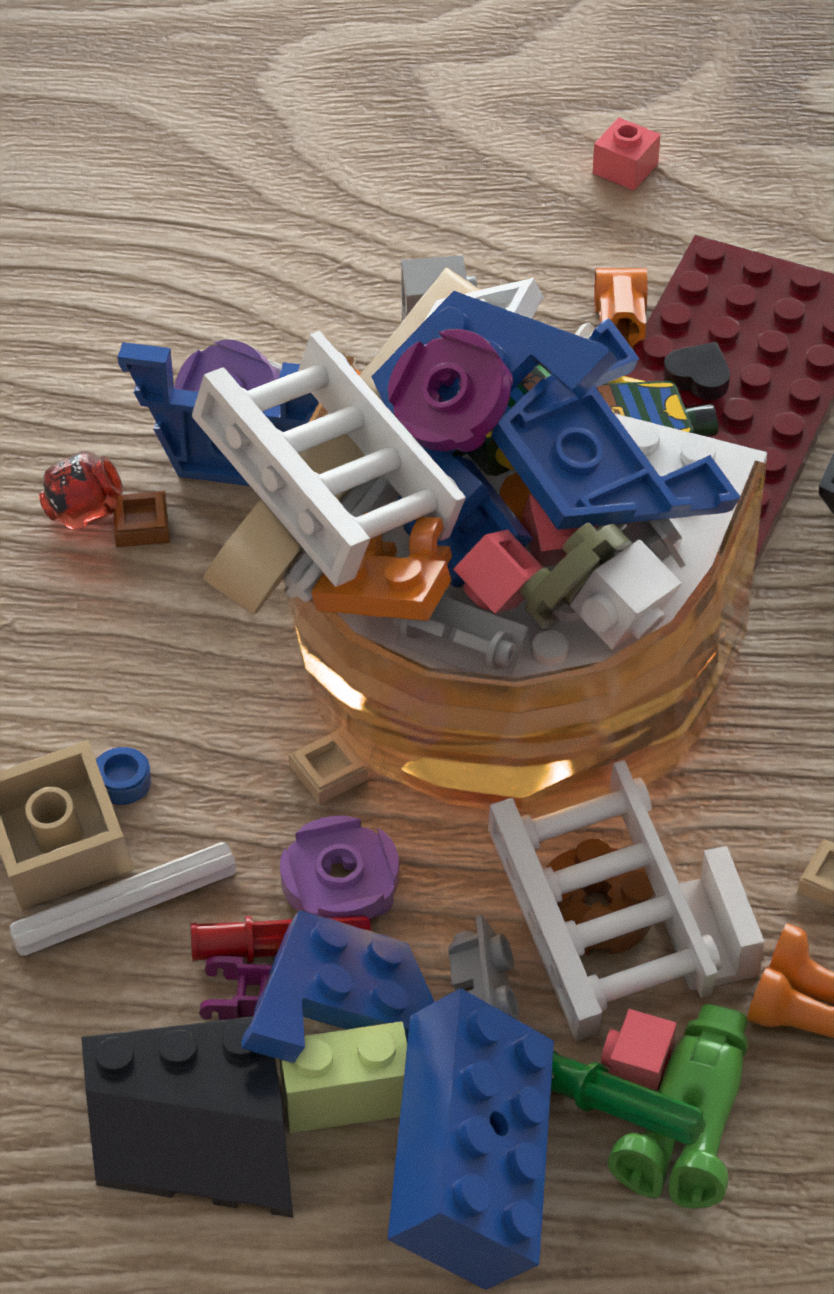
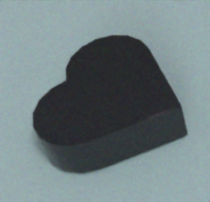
(698, 370)

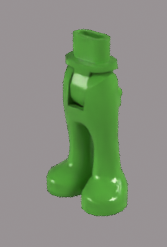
(707, 1075)

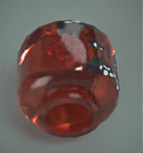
(80, 490)

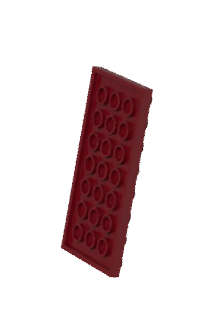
(779, 348)

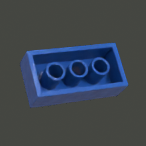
(472, 1140)

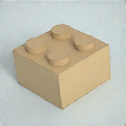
(58, 826)

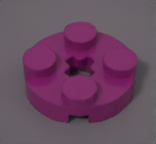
(472, 412)

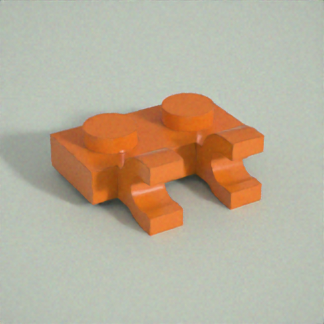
(393, 584)

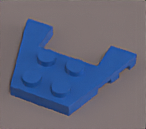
(521, 346)
(181, 437)
(588, 465)
(333, 978)

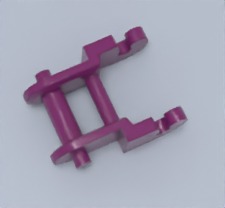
(245, 975)

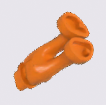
(793, 987)

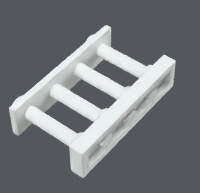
(304, 498)
(563, 942)

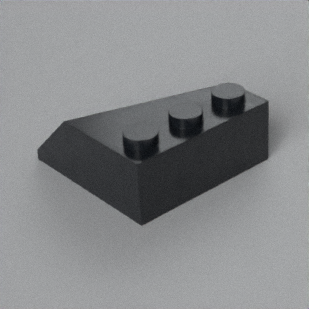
(187, 1115)

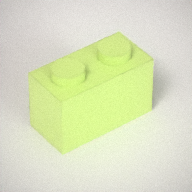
(345, 1078)

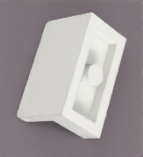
(725, 915)

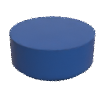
(125, 774)

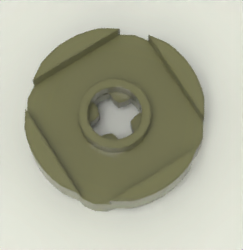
(585, 552)

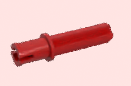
(249, 937)

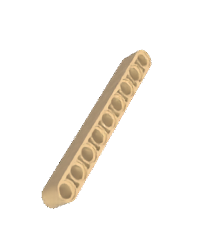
(261, 547)

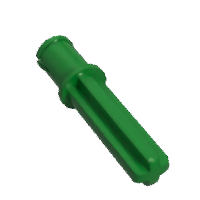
(597, 1089)

